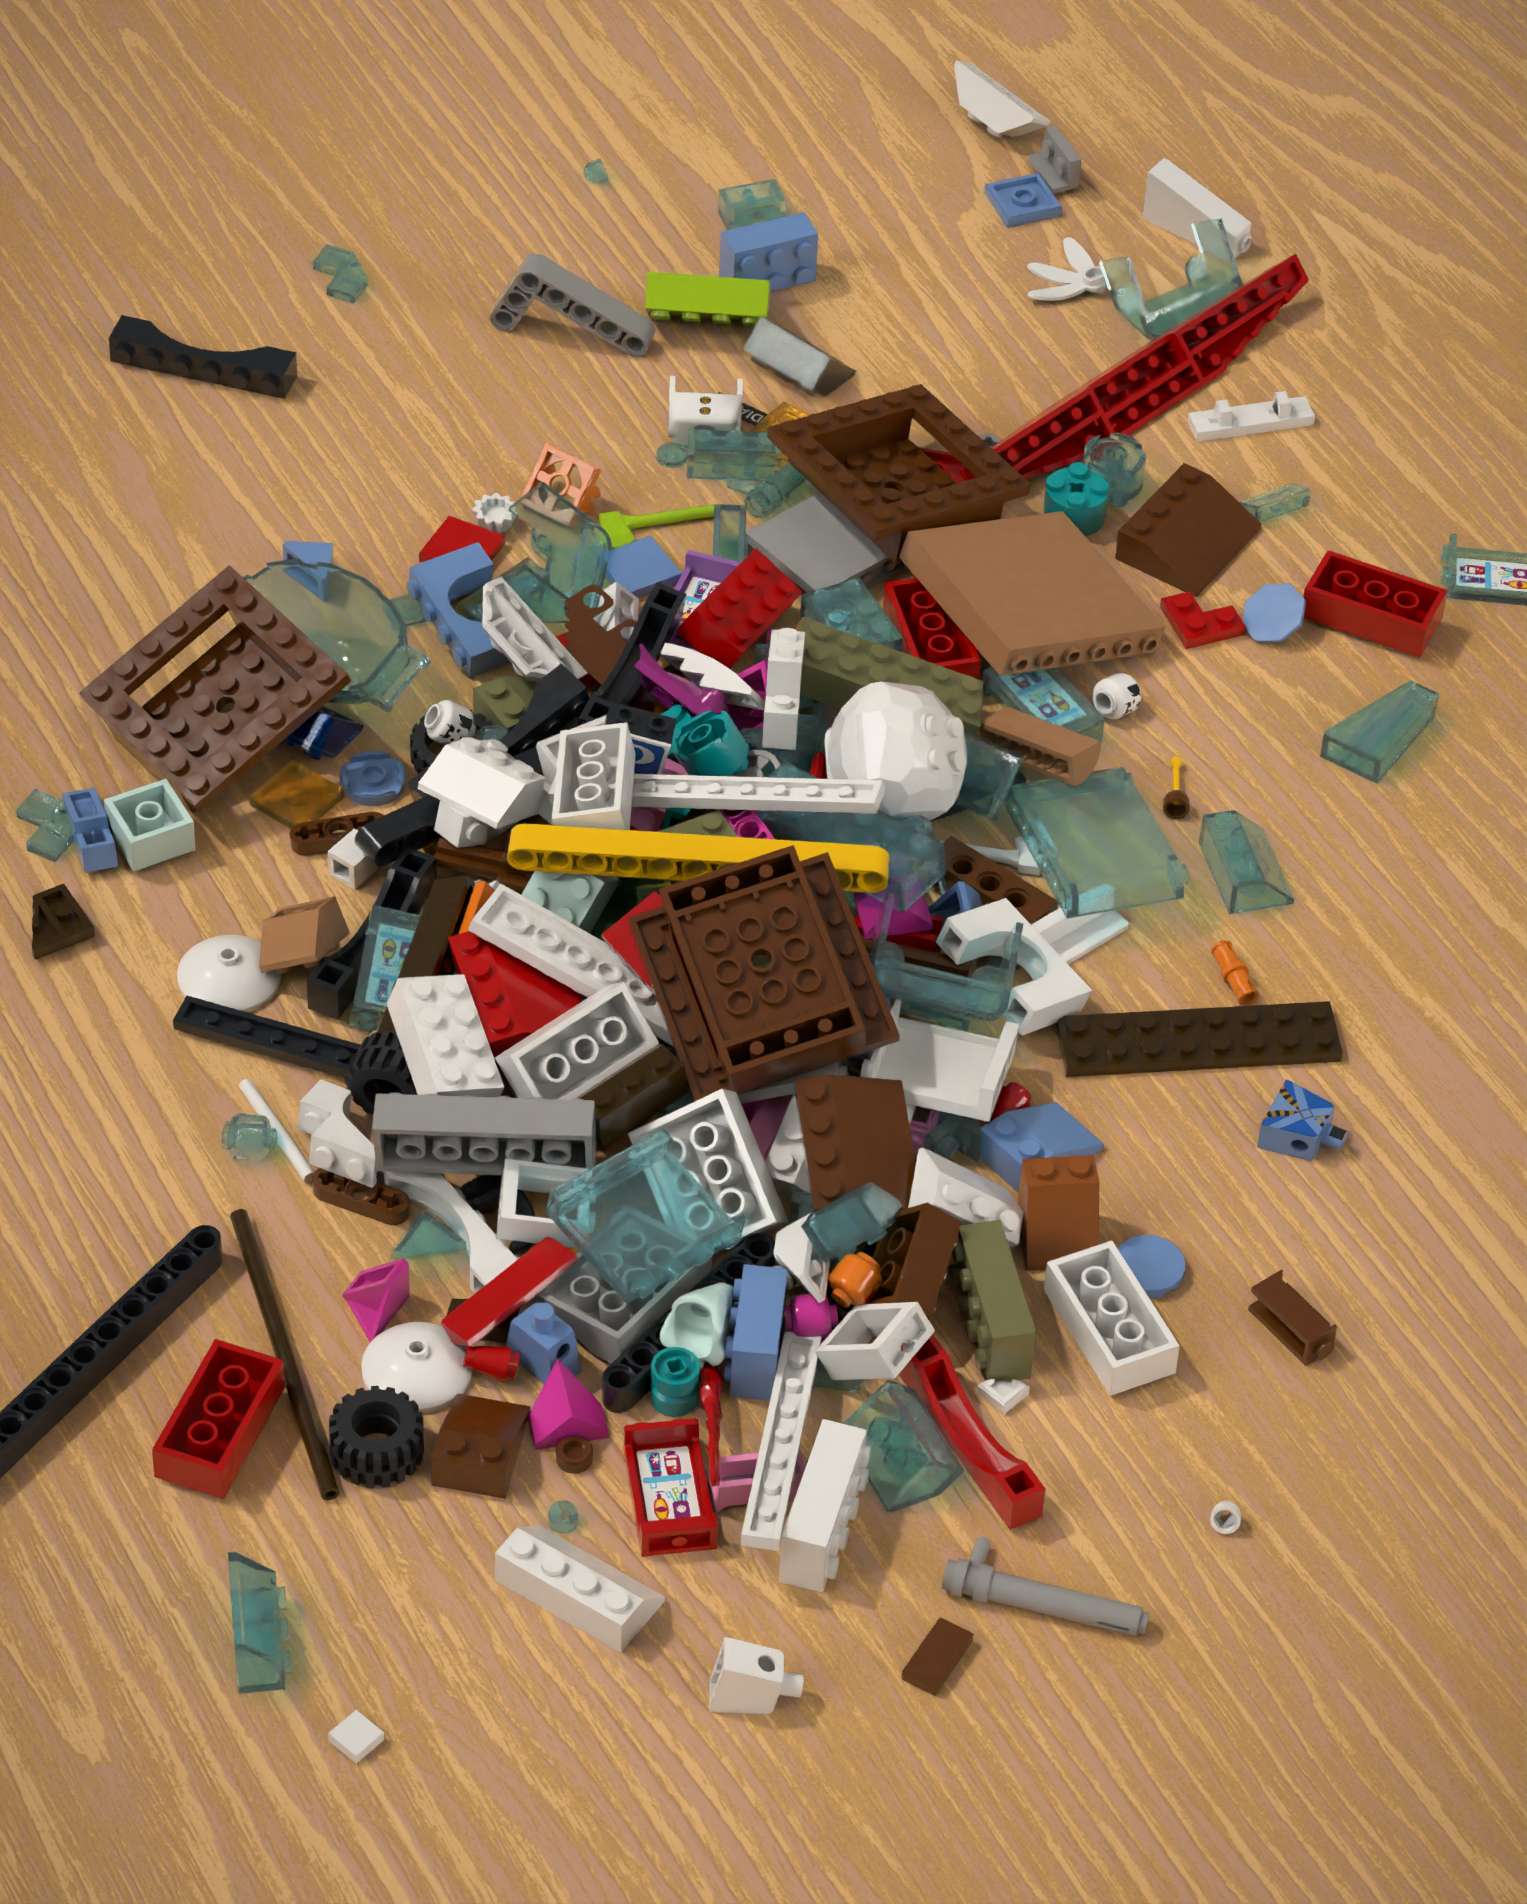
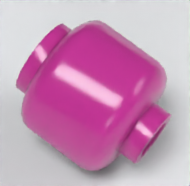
(809, 1317)

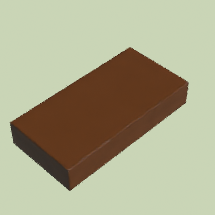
(937, 1656)

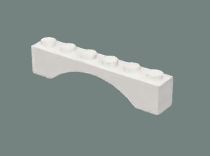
(434, 1193)

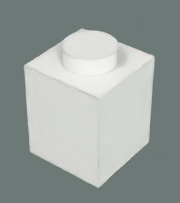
(349, 862)

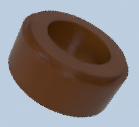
(574, 1454)

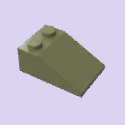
(505, 700)

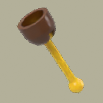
(1176, 802)

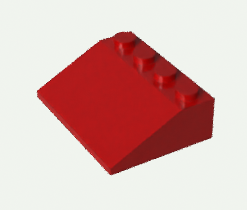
(508, 992)

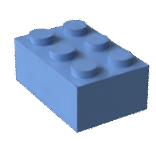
(772, 251)
(758, 1331)

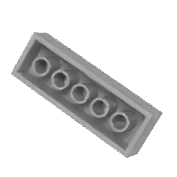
(480, 1132)

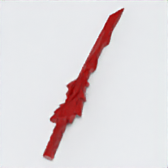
(710, 1389)

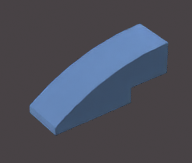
(90, 830)

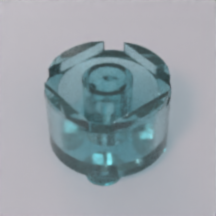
(1119, 463)

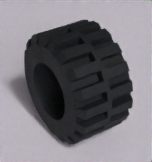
(378, 1069)
(374, 1413)

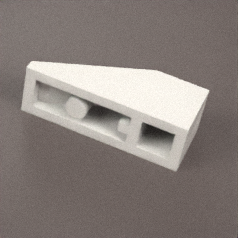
(464, 829)
(799, 1256)

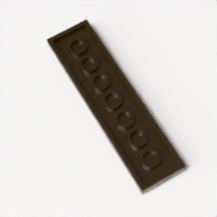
(1198, 1039)

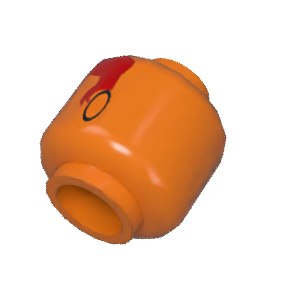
(855, 1279)

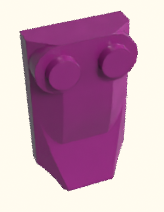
(675, 690)

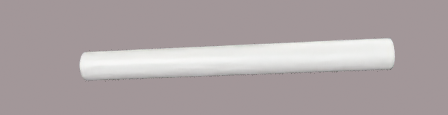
(283, 1138)

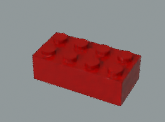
(1374, 603)
(739, 610)
(928, 629)
(218, 1419)

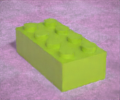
(707, 297)

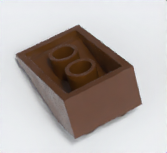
(478, 1445)

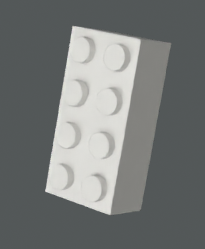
(594, 777)
(443, 1037)
(579, 1047)
(1111, 1318)
(824, 1506)

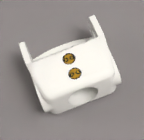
(702, 411)

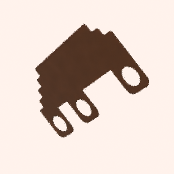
(597, 648)

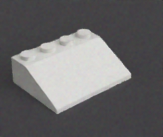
(724, 1158)

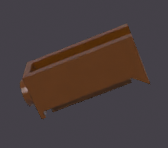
(1292, 1319)

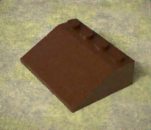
(1186, 531)
(854, 1135)

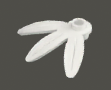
(1085, 279)

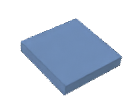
(1023, 200)
(640, 566)

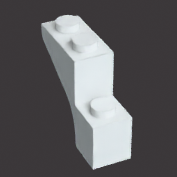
(783, 689)
(334, 1140)

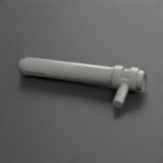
(984, 1584)

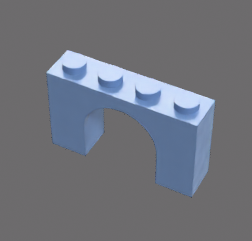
(437, 586)

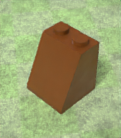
(1058, 1208)

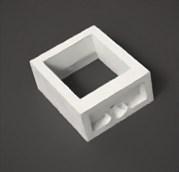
(535, 1178)
(847, 1350)

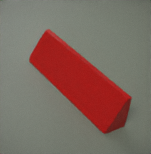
(508, 1292)

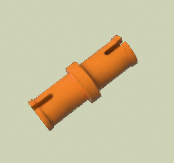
(1234, 972)

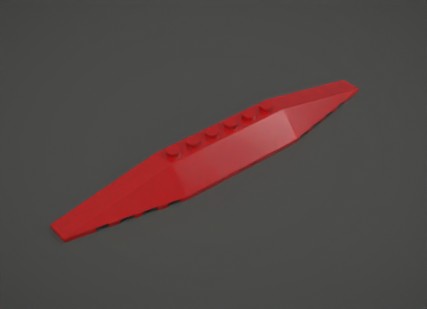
(1151, 376)

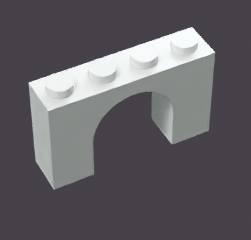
(1055, 985)

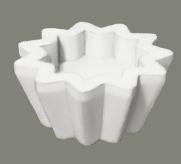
(494, 512)

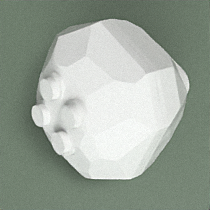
(904, 740)

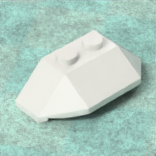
(994, 104)
(522, 634)

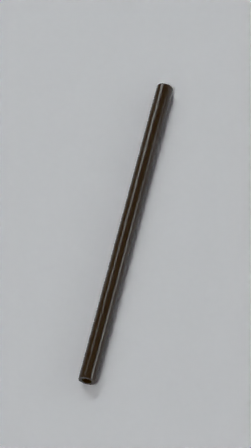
(283, 1350)

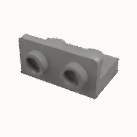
(1057, 162)

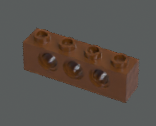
(994, 881)

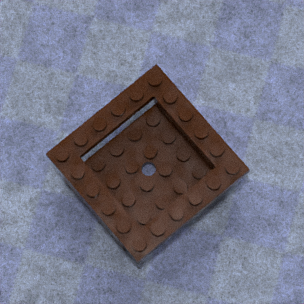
(883, 480)
(259, 666)
(771, 1022)

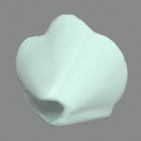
(700, 1323)

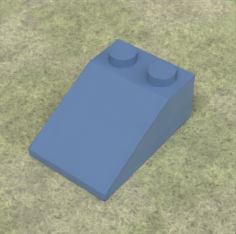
(1030, 1134)

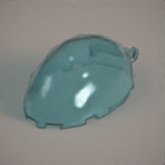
(347, 622)

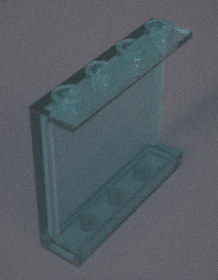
(642, 1218)

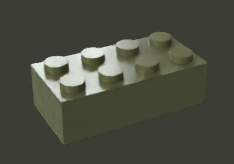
(993, 1302)

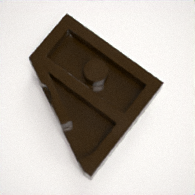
(57, 921)

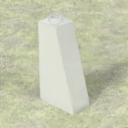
(1178, 200)

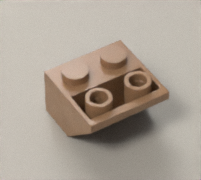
(301, 935)

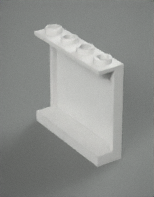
(945, 1066)

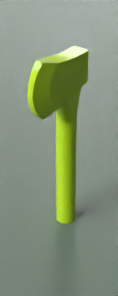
(619, 525)

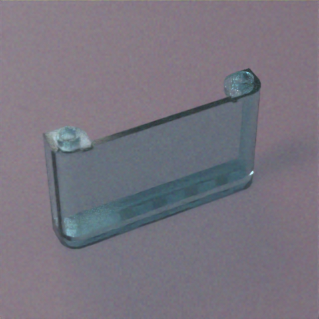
(1096, 843)

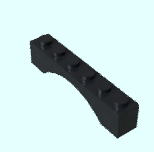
(258, 370)
(653, 629)
(554, 704)
(405, 889)

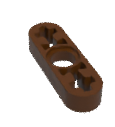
(315, 828)
(370, 1207)

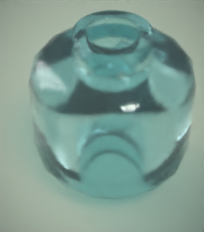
(248, 1137)

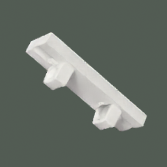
(1251, 418)

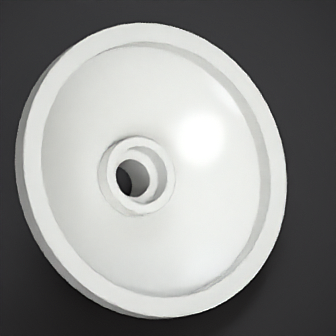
(227, 973)
(428, 1377)

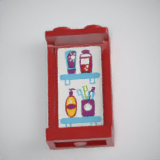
(669, 1487)

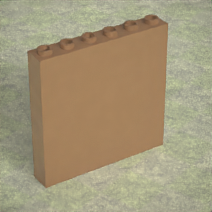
(1031, 592)

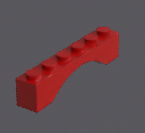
(1001, 1476)

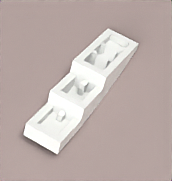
(711, 674)

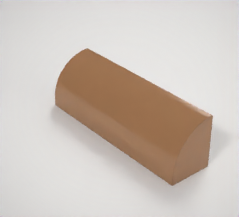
(1044, 745)

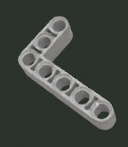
(574, 299)

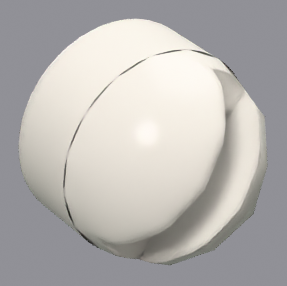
(1232, 1520)

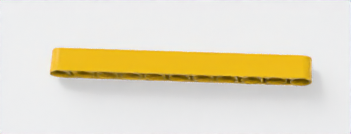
(676, 854)

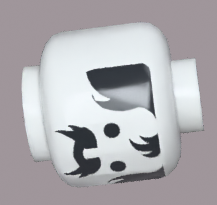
(1116, 696)
(449, 722)

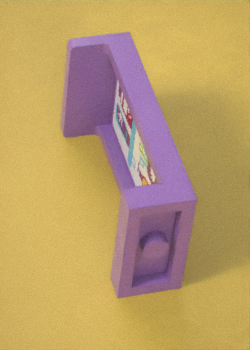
(698, 580)

